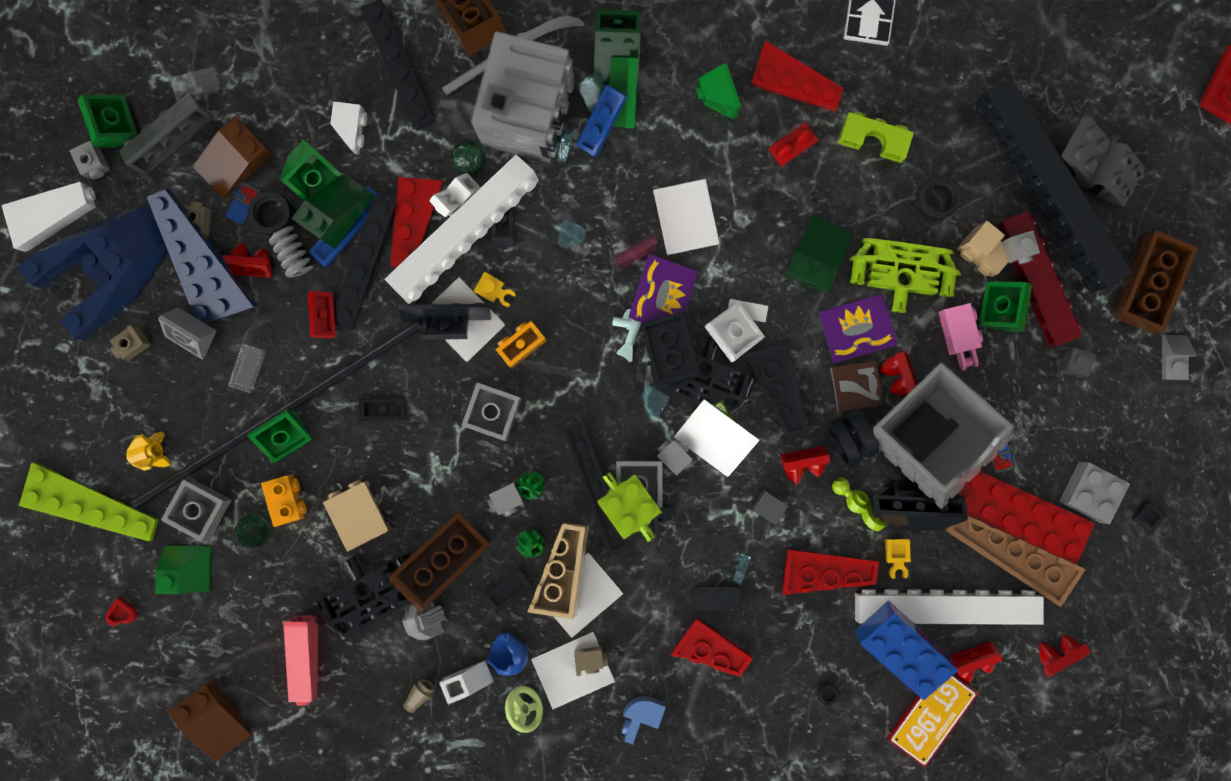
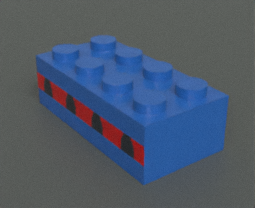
(906, 650)

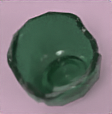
(468, 156)
(252, 531)

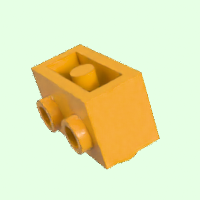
(521, 344)
(284, 500)

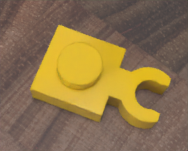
(491, 288)
(897, 553)

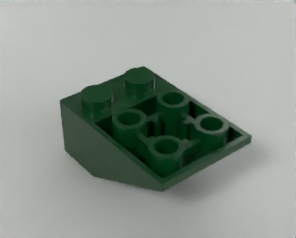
(616, 36)

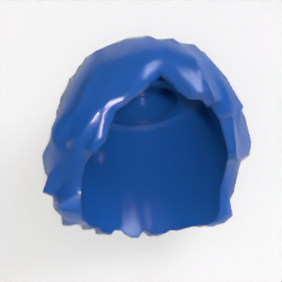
(508, 655)

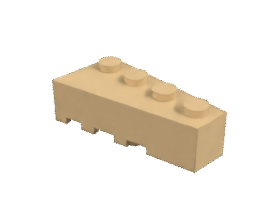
(562, 576)

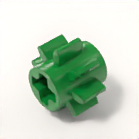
(530, 485)
(530, 544)

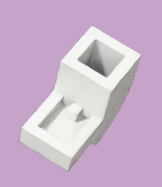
(455, 195)

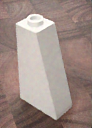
(44, 214)

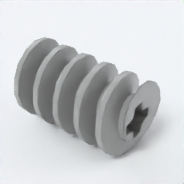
(289, 253)

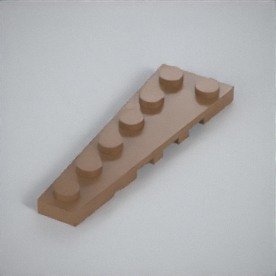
(1031, 565)

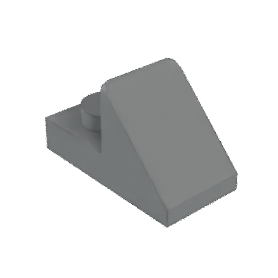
(1175, 357)

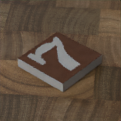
(857, 386)

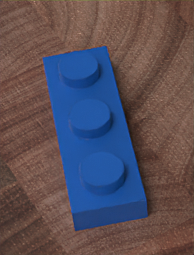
(602, 120)

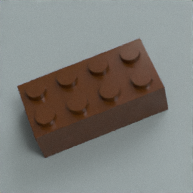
(1154, 282)
(439, 562)

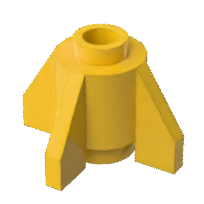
(147, 452)

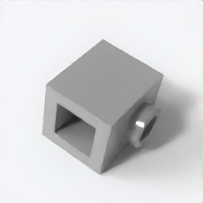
(89, 160)
(1021, 248)
(674, 456)
(505, 500)

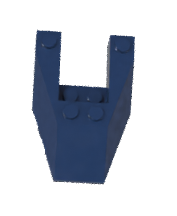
(116, 257)

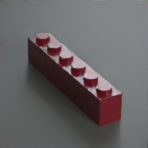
(1047, 294)

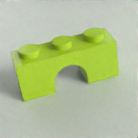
(894, 139)

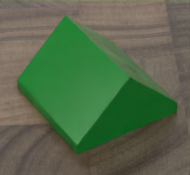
(280, 435)

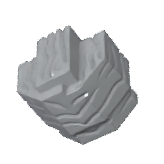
(424, 624)

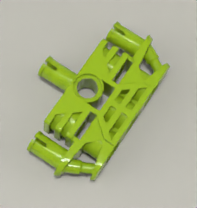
(904, 255)

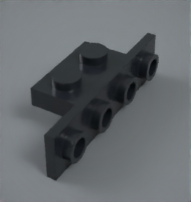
(444, 320)

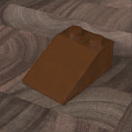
(472, 22)
(231, 157)
(210, 721)

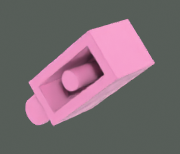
(962, 333)

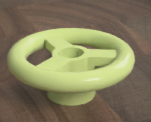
(520, 710)

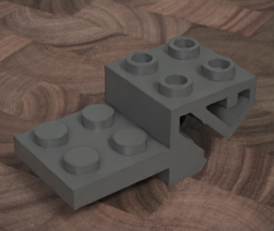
(1102, 163)

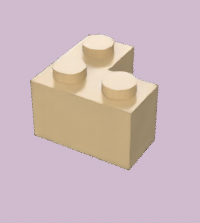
(985, 249)

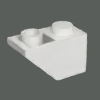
(348, 122)
(466, 682)

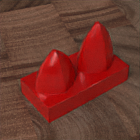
(793, 144)
(254, 266)
(321, 314)
(900, 365)
(796, 461)
(981, 656)
(1054, 662)

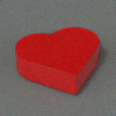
(121, 612)

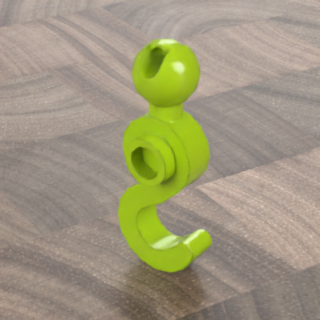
(858, 502)

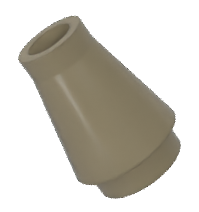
(419, 694)

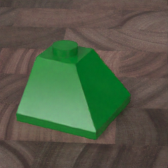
(719, 92)
(307, 171)
(183, 570)

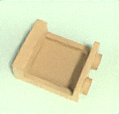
(356, 515)

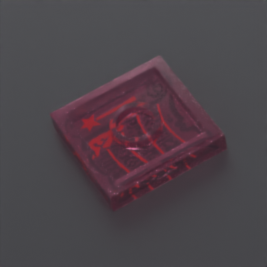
(635, 252)

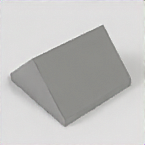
(187, 331)

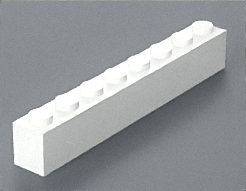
(462, 229)
(955, 607)

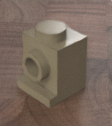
(202, 216)
(136, 343)
(590, 660)

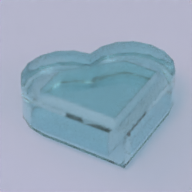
(563, 147)
(570, 235)
(654, 401)
(741, 569)

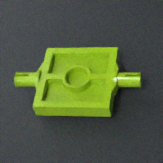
(629, 506)

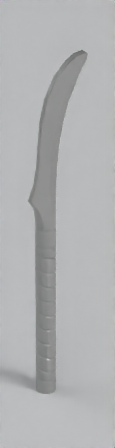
(549, 26)

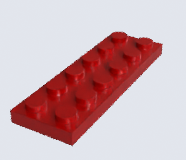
(1026, 517)

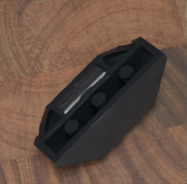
(907, 507)

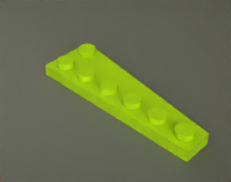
(69, 499)

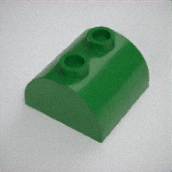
(107, 119)
(1005, 306)

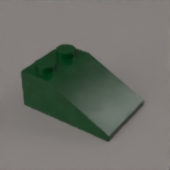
(334, 210)
(819, 254)

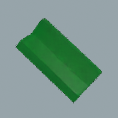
(624, 78)

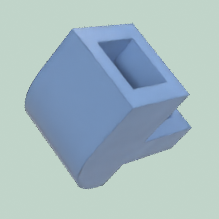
(641, 710)

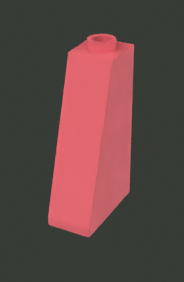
(301, 658)

